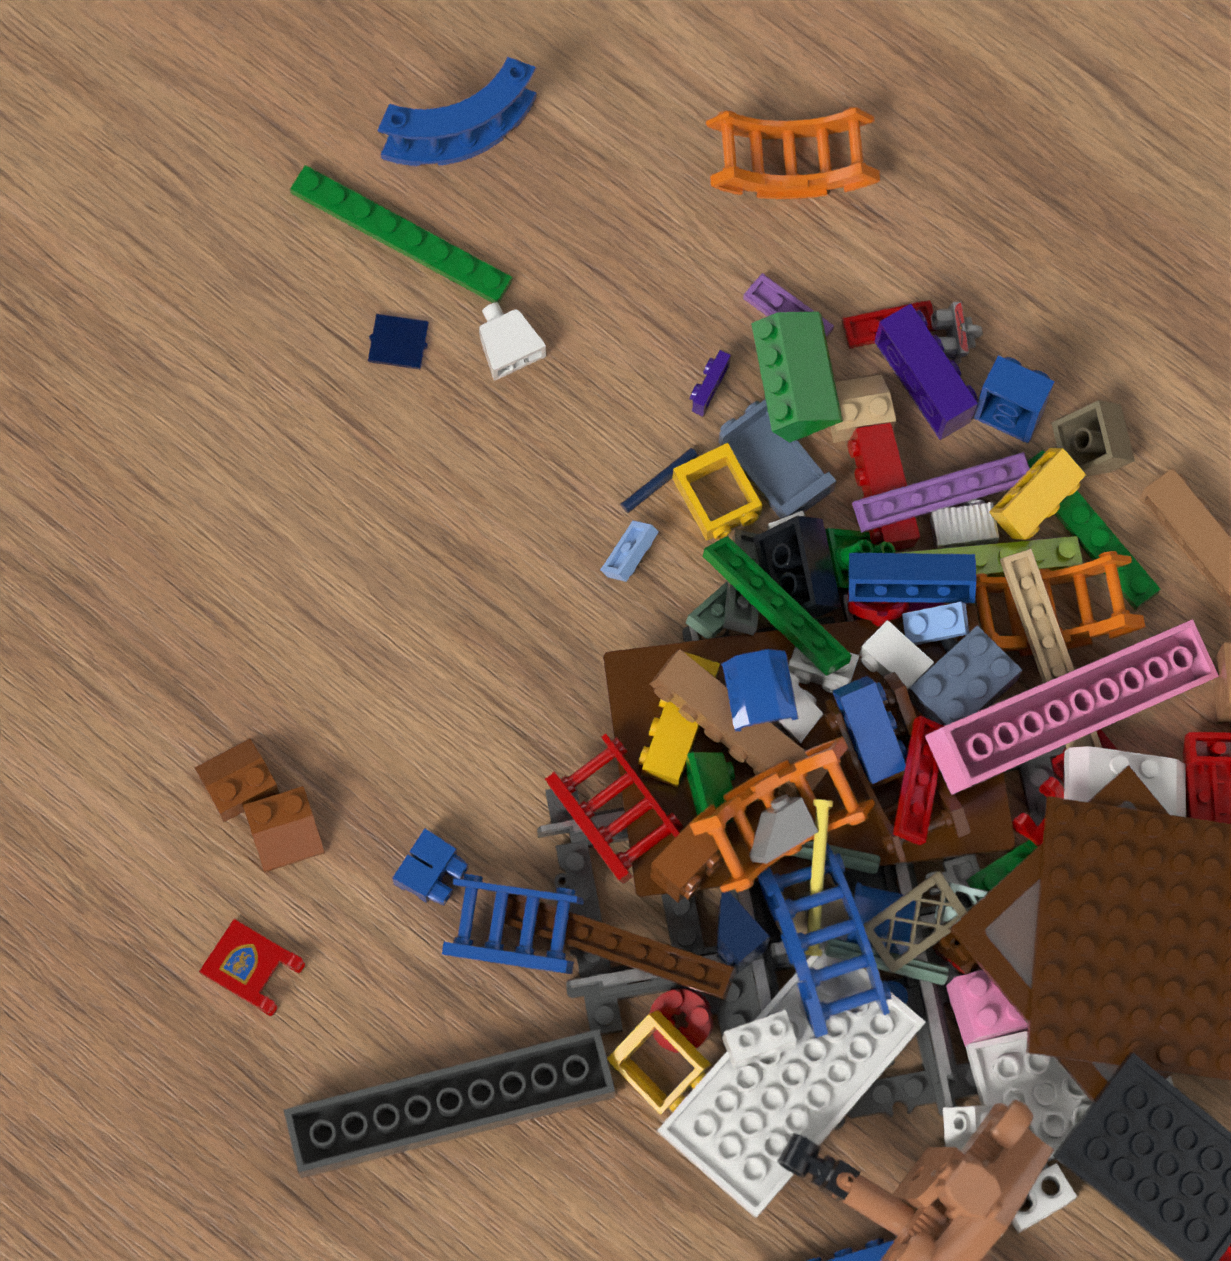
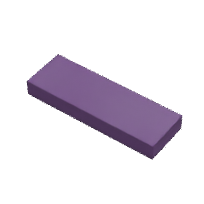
(772, 298)

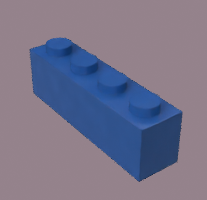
(912, 577)

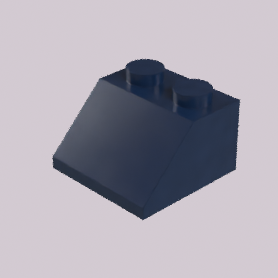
(738, 935)

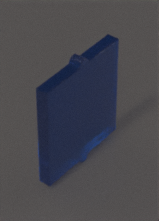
(398, 341)

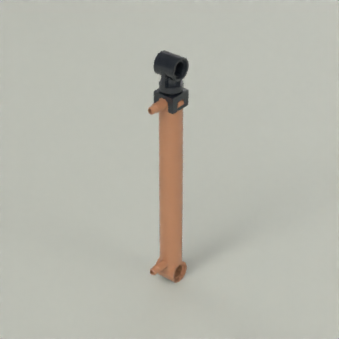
(846, 1184)

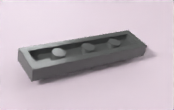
(739, 612)

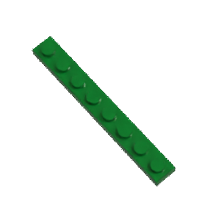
(401, 235)

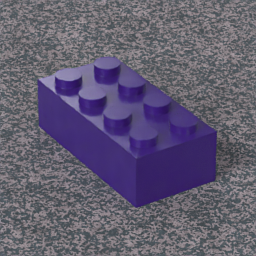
(926, 371)

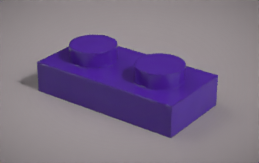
(715, 372)

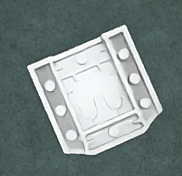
(1091, 768)

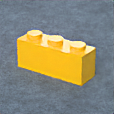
(1038, 494)

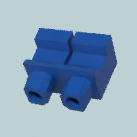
(426, 867)

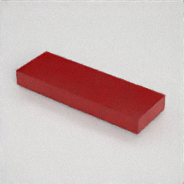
(862, 328)

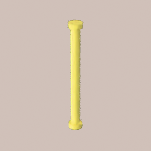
(818, 867)

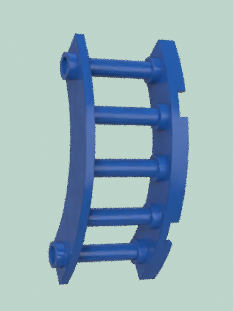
(463, 128)
(798, 943)

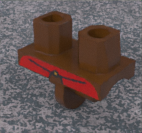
(955, 954)

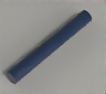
(656, 482)

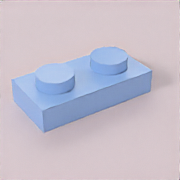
(629, 551)
(936, 623)

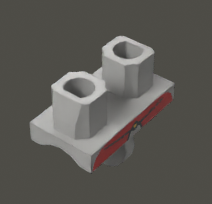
(959, 330)

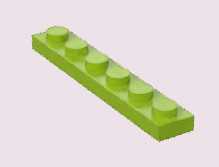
(1048, 553)

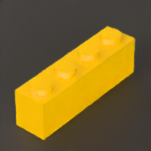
(672, 738)

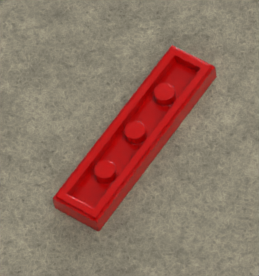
(917, 785)

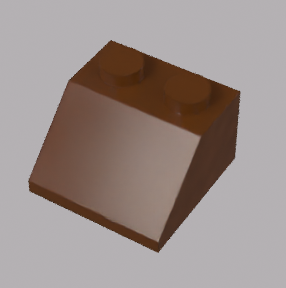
(236, 779)
(283, 829)

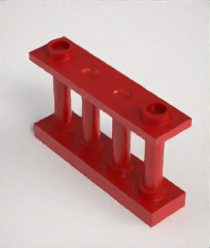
(584, 811)

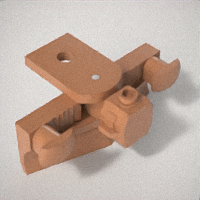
(975, 1188)

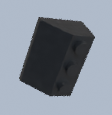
(801, 563)

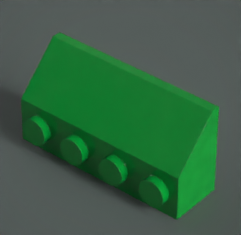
(796, 374)

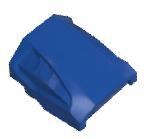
(759, 688)
(872, 902)

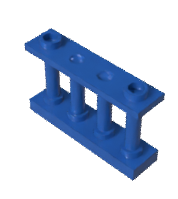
(523, 954)

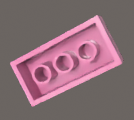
(982, 1009)

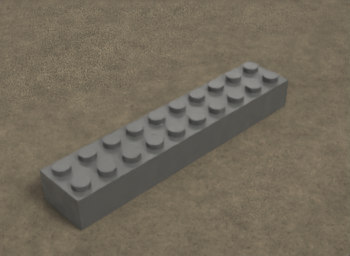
(449, 1103)

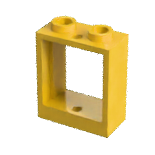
(704, 465)
(639, 1080)

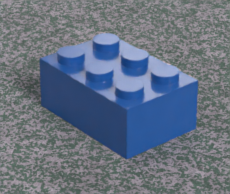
(1013, 398)

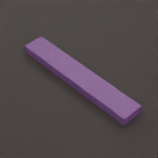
(940, 492)

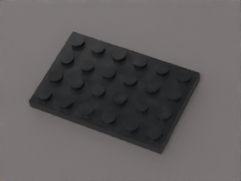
(1156, 1161)

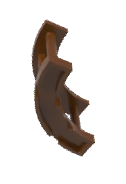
(951, 811)

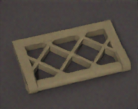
(890, 912)

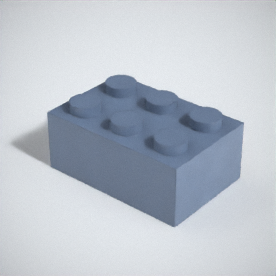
(964, 680)

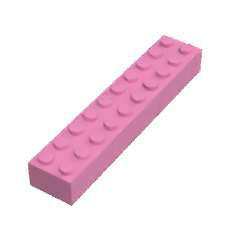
(1071, 706)

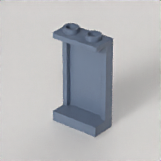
(775, 467)

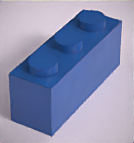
(871, 728)

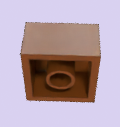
(686, 863)

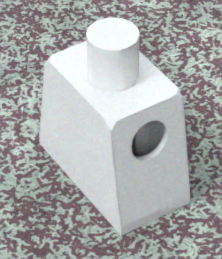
(509, 341)

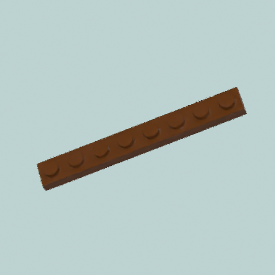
(628, 949)

